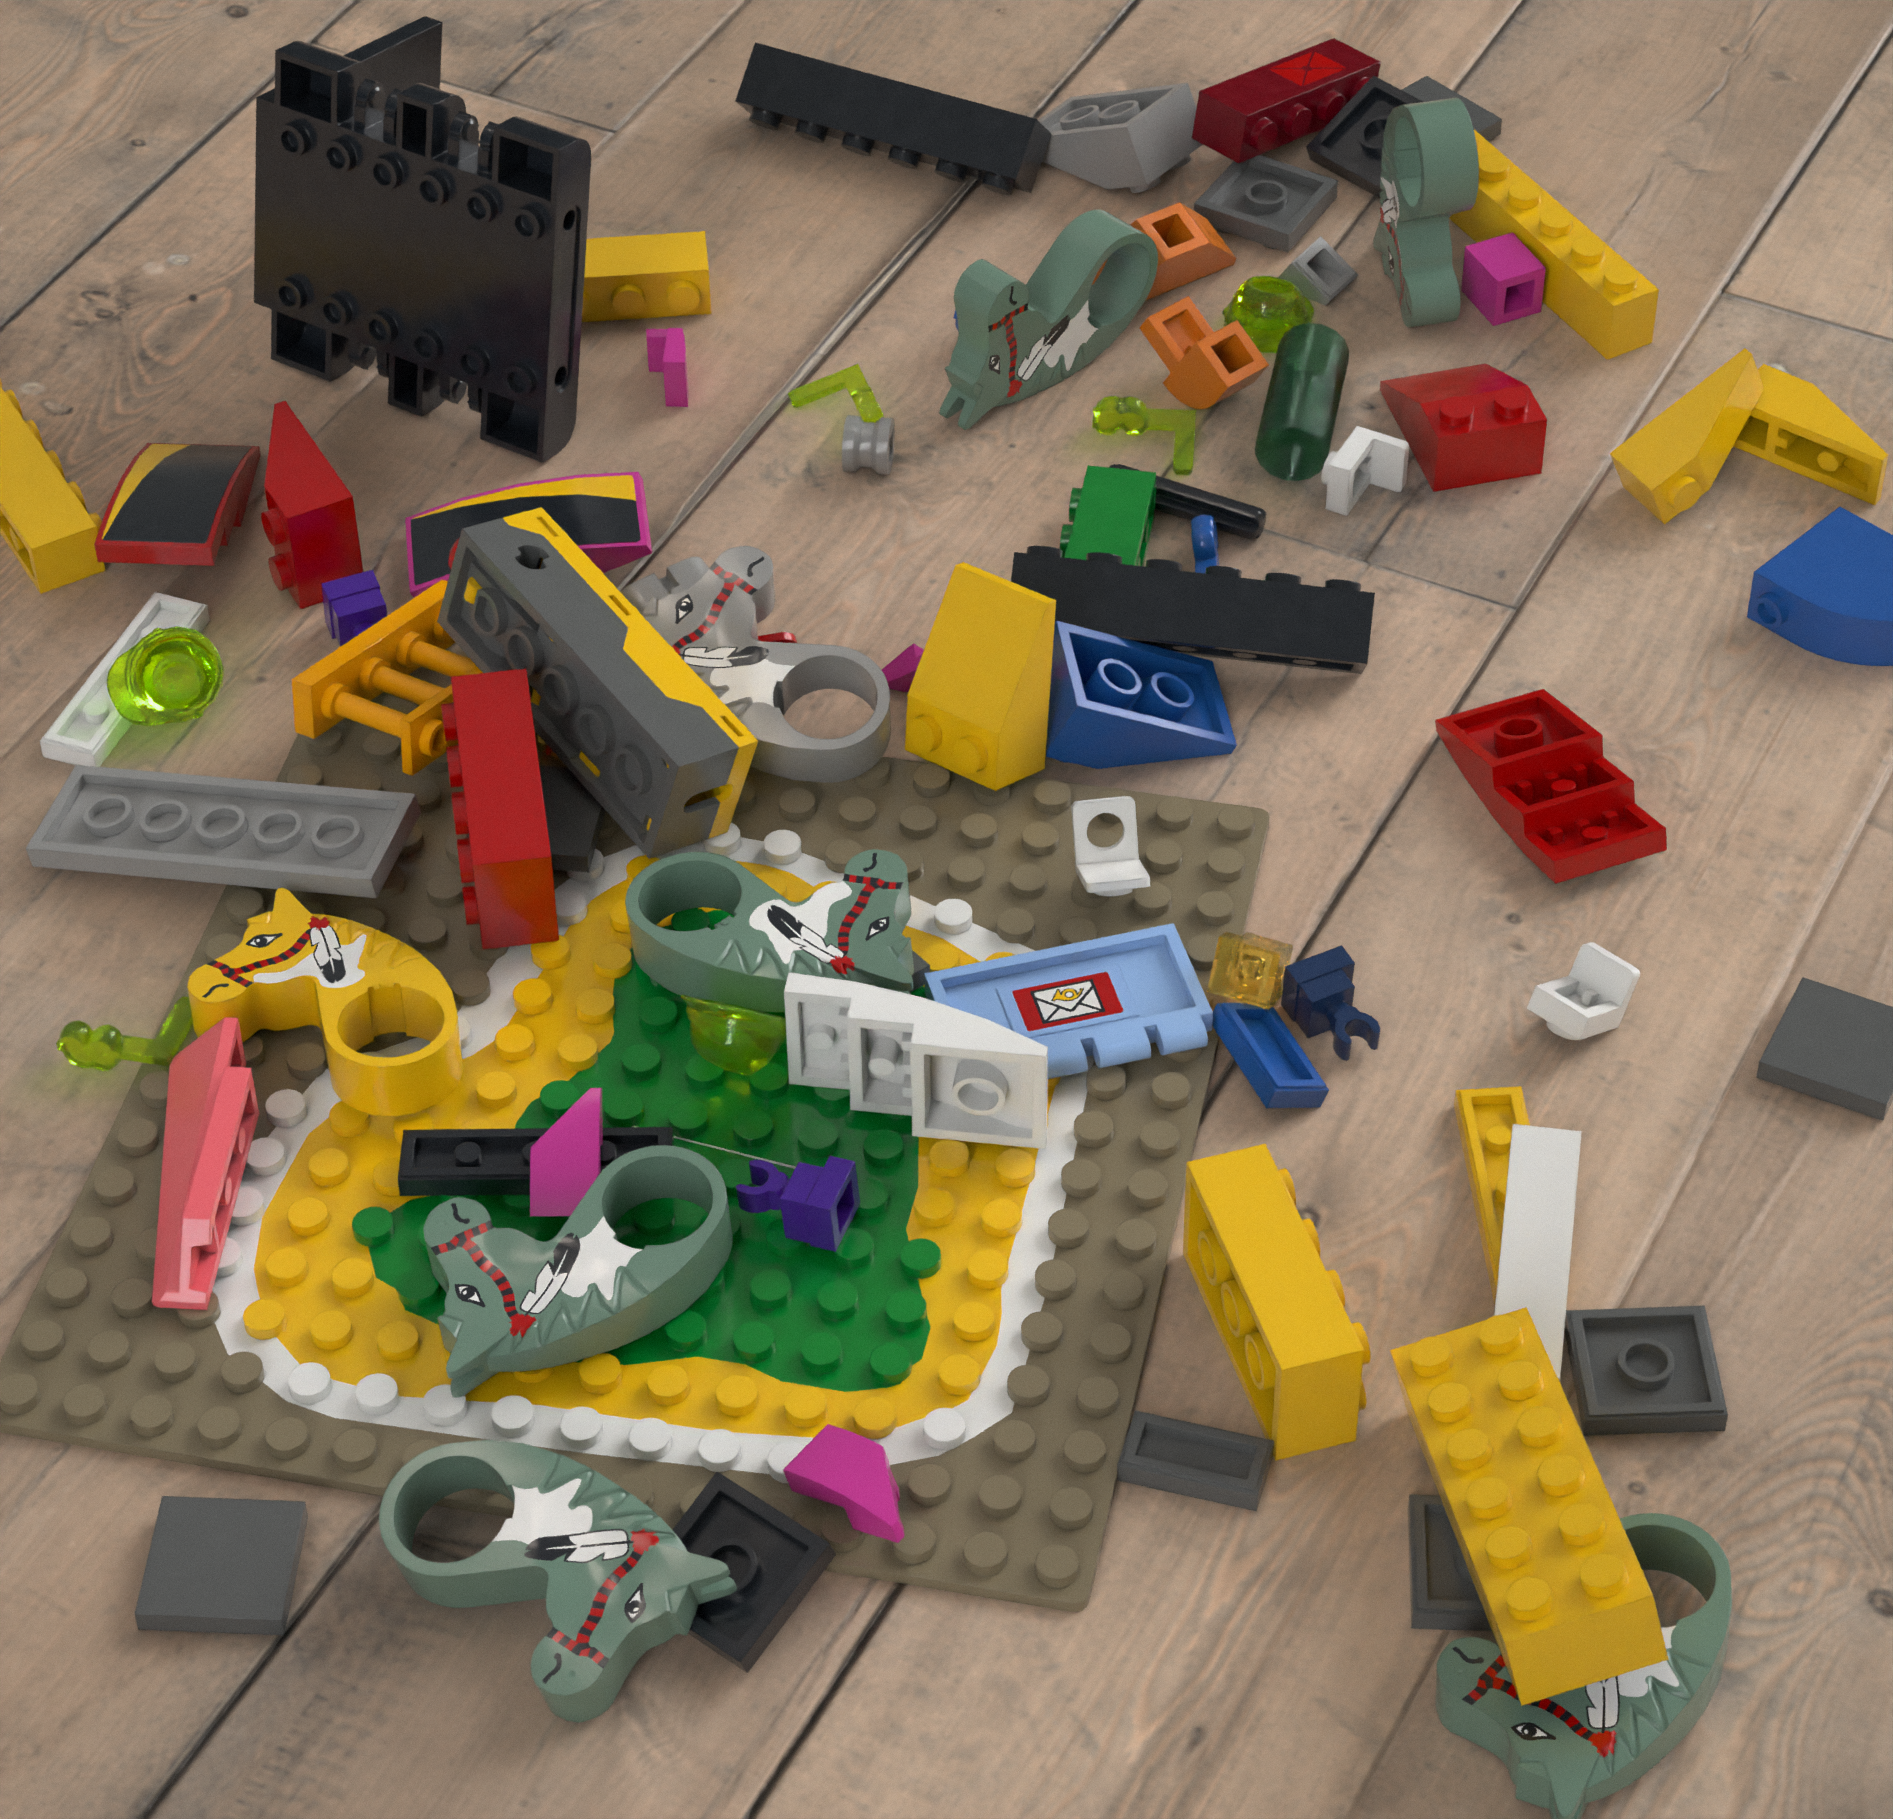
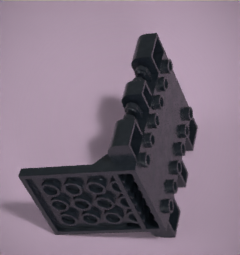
(417, 243)

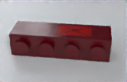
(1280, 100)

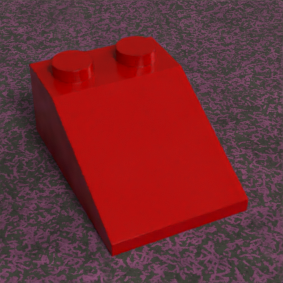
(1468, 425)
(307, 513)

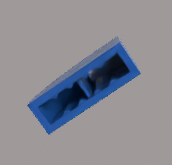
(1831, 591)

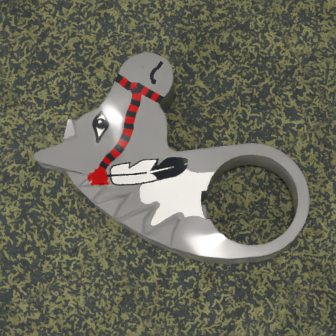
(759, 680)

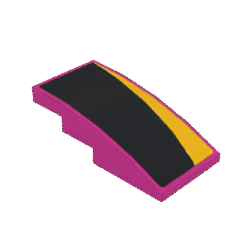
(597, 511)

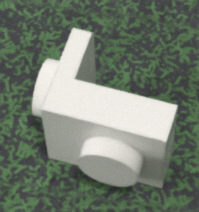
(1364, 460)
(1589, 998)

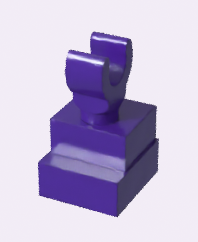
(352, 605)
(813, 1202)

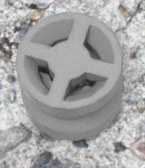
(868, 444)

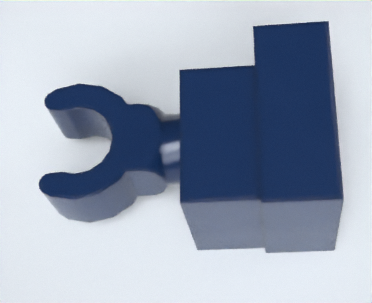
(1320, 999)

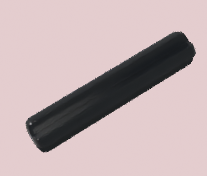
(1191, 502)

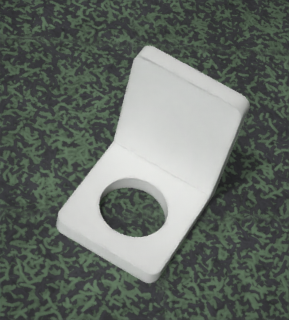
(1114, 868)

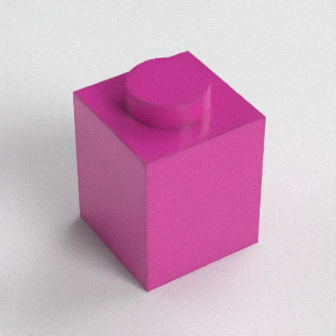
(1503, 279)

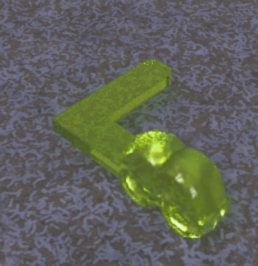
(848, 378)
(1135, 418)
(107, 1047)

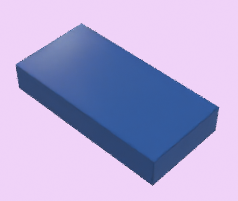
(1269, 1056)

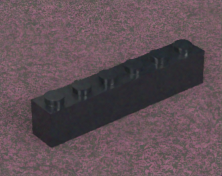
(893, 118)
(1207, 611)

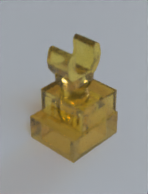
(1249, 968)

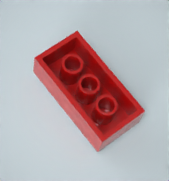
(500, 809)

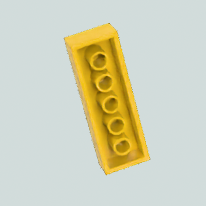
(1528, 1507)

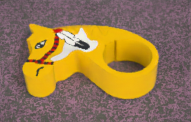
(350, 985)

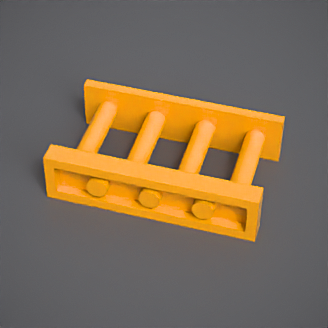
(379, 663)

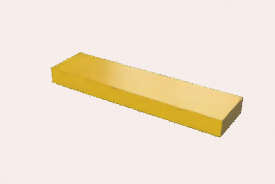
(1485, 1132)

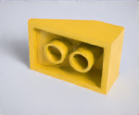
(984, 681)

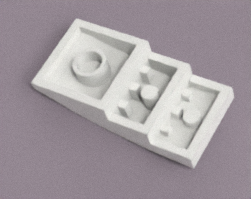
(917, 1060)

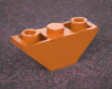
(1185, 247)

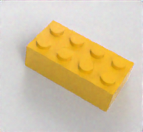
(1274, 1301)

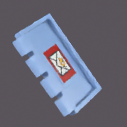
(1088, 998)

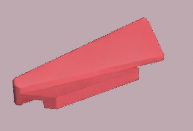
(204, 1157)

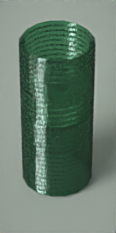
(1302, 402)

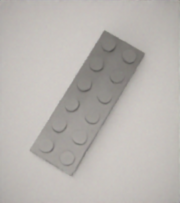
(225, 831)

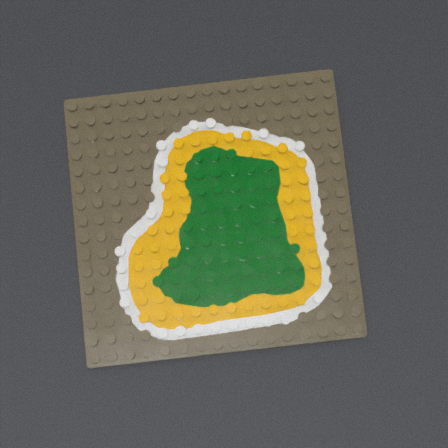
(966, 1323)

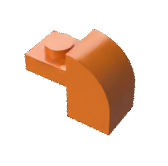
(1202, 362)

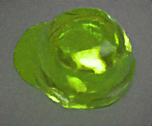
(1267, 310)
(166, 677)
(734, 1035)

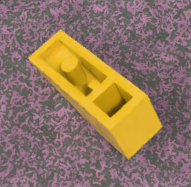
(1812, 437)
(1687, 444)

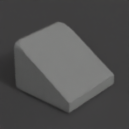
(1319, 272)

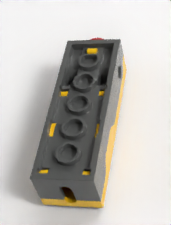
(599, 681)

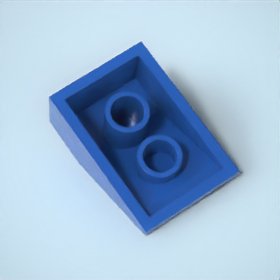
(1131, 702)

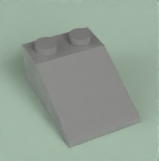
(1123, 135)

